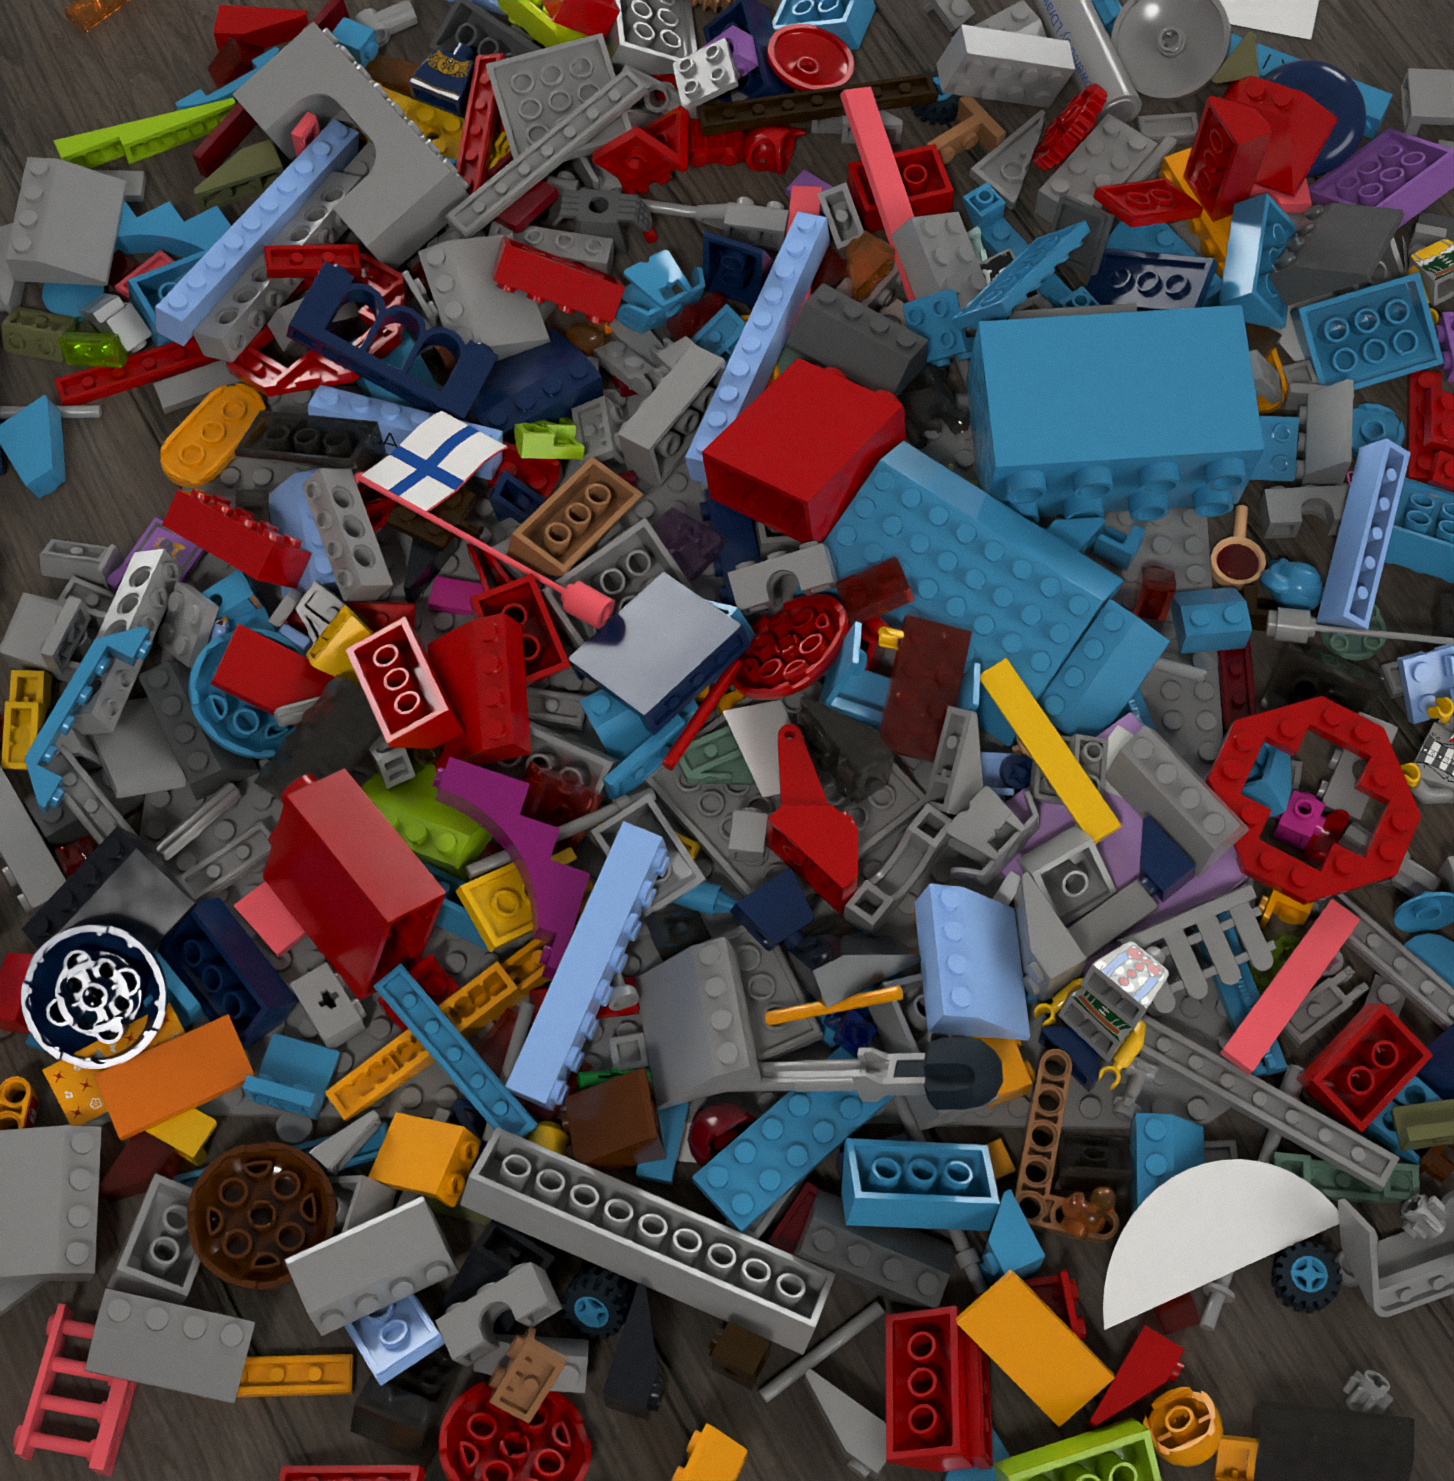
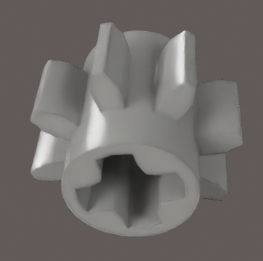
(1423, 1216)
(1368, 1392)

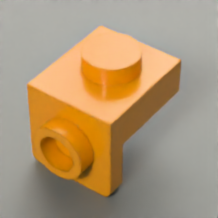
(1235, 1459)

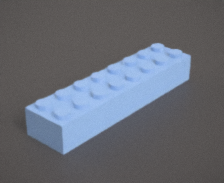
(588, 967)

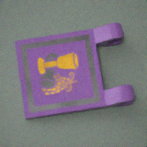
(156, 538)

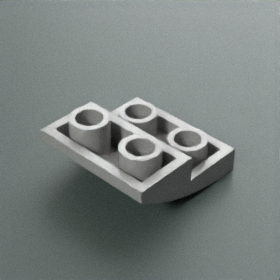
(1091, 755)

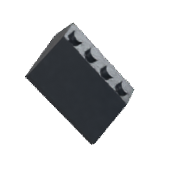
(116, 887)

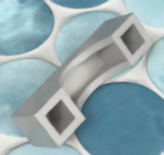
(886, 890)

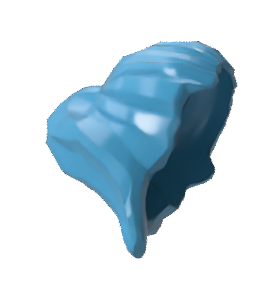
(1292, 584)

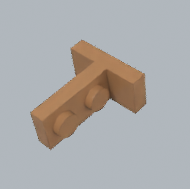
(974, 127)

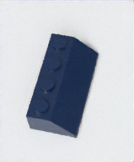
(755, 20)
(227, 971)

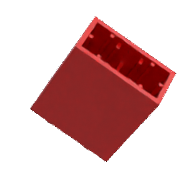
(803, 450)
(350, 880)

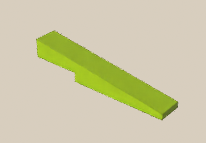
(143, 137)

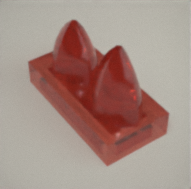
(695, 316)

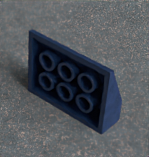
(536, 387)

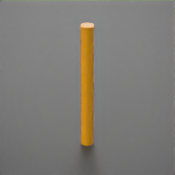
(817, 1009)

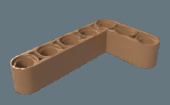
(1045, 1157)

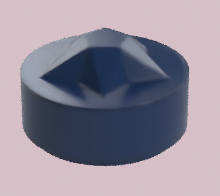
(1016, 771)

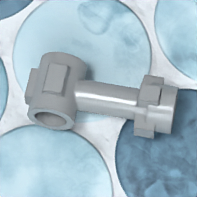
(1141, 1070)

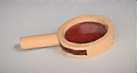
(1236, 558)

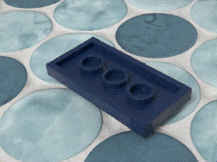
(1152, 280)

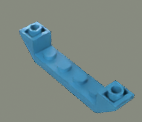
(987, 212)
(124, 646)

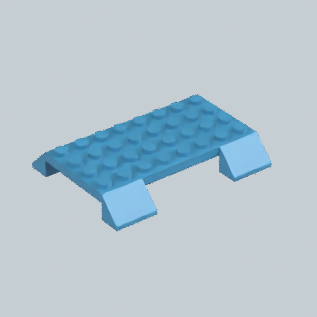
(972, 570)

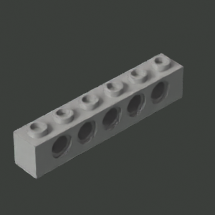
(137, 603)

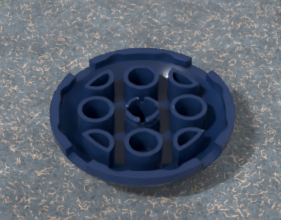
(1338, 95)

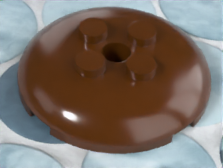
(238, 1187)

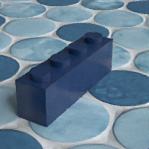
(739, 544)

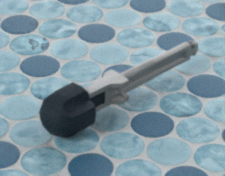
(950, 1073)

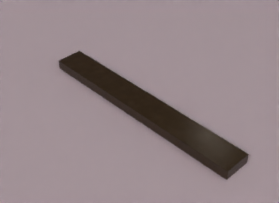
(811, 104)

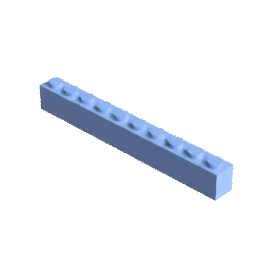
(245, 240)
(763, 333)

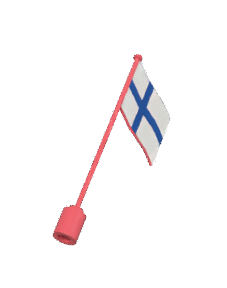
(435, 466)

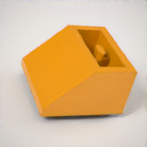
(712, 1457)

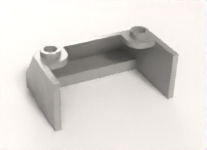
(1398, 1269)

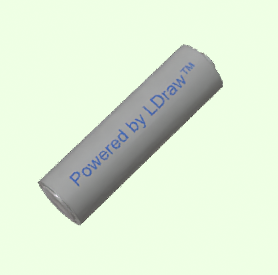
(1092, 54)

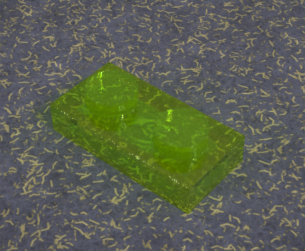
(92, 349)

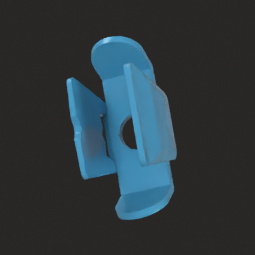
(650, 296)

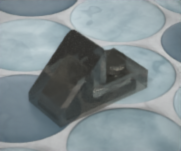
(676, 931)

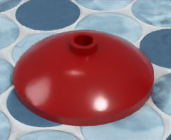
(809, 57)

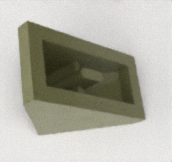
(1240, 63)

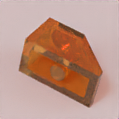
(867, 264)

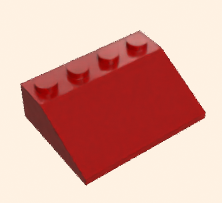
(486, 686)

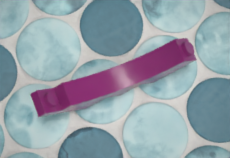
(552, 887)

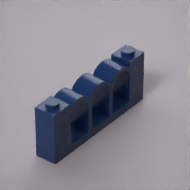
(335, 288)

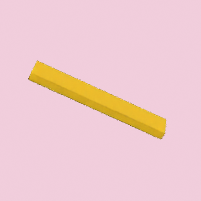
(1049, 751)

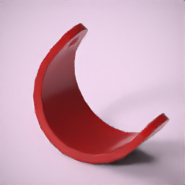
(1330, 833)

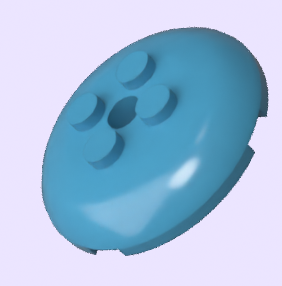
(228, 719)

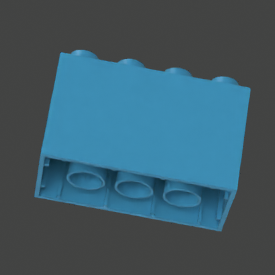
(1115, 413)

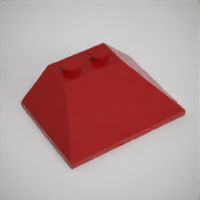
(1297, 128)

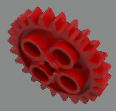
(1069, 127)

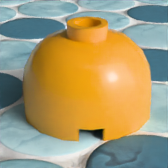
(1185, 1427)

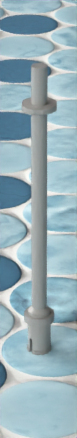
(1218, 1291)

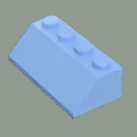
(293, 516)

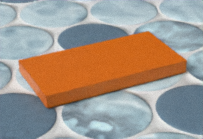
(174, 1077)

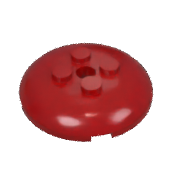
(792, 647)
(479, 1434)

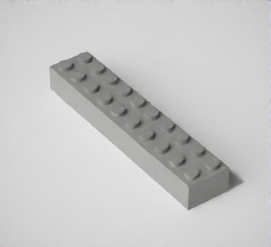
(648, 1240)

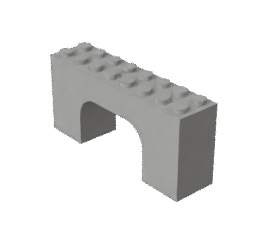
(410, 182)

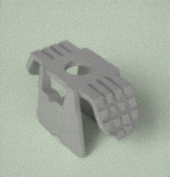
(989, 836)

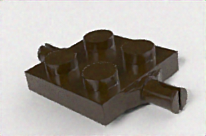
(452, 510)

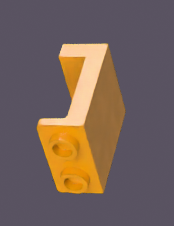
(426, 1157)

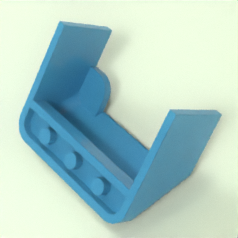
(863, 693)

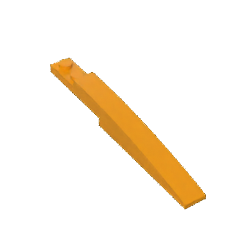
(467, 1009)

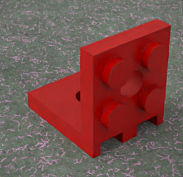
(657, 149)

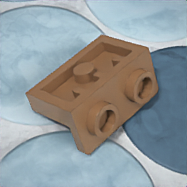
(526, 1376)

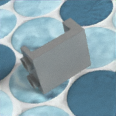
(1427, 98)

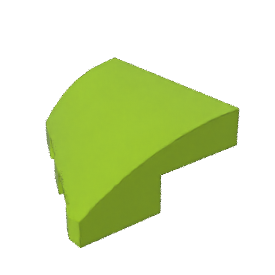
(548, 440)

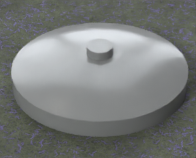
(1172, 45)

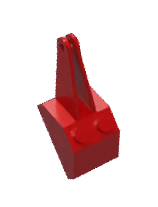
(524, 604)
(807, 830)

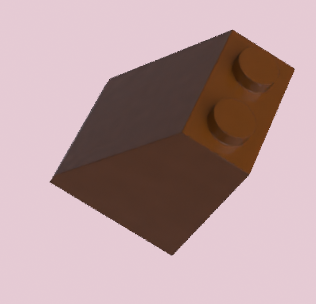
(614, 1123)

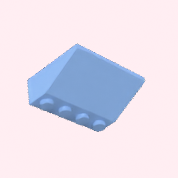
(970, 964)

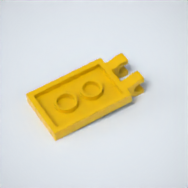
(501, 903)

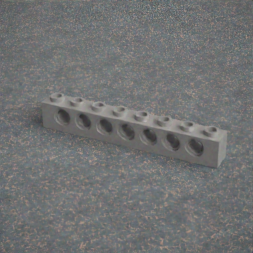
(256, 298)

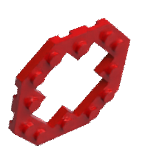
(312, 368)
(1379, 779)

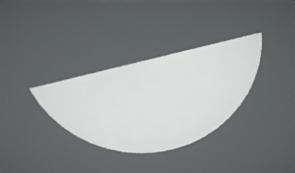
(1208, 1227)

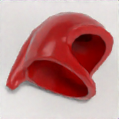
(772, 144)

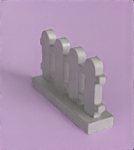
(1211, 934)

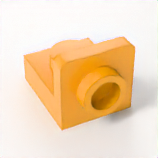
(1283, 906)

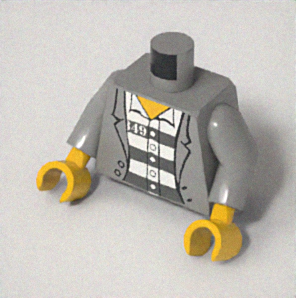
(1432, 770)

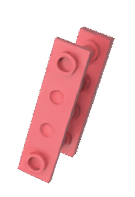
(109, 1414)

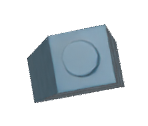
(36, 446)

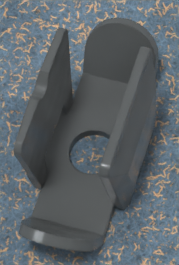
(601, 213)

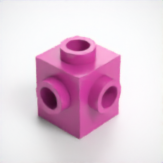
(1300, 820)

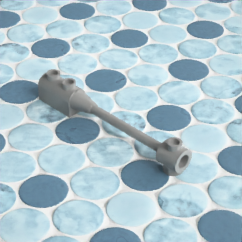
(740, 220)

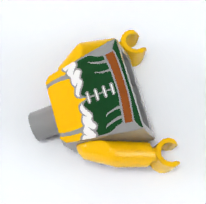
(1436, 271)
(1097, 1026)

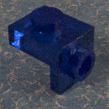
(850, 1030)

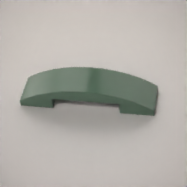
(1338, 1184)

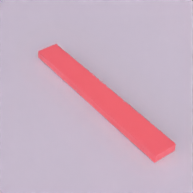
(879, 166)

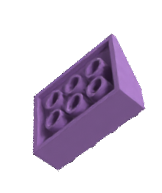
(1390, 173)

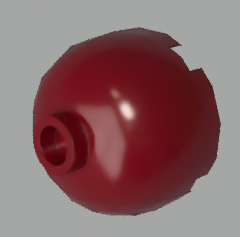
(715, 1129)

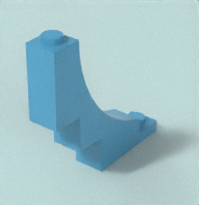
(168, 232)

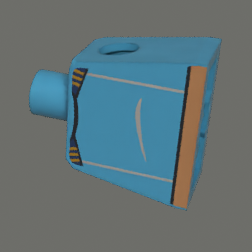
(235, 596)

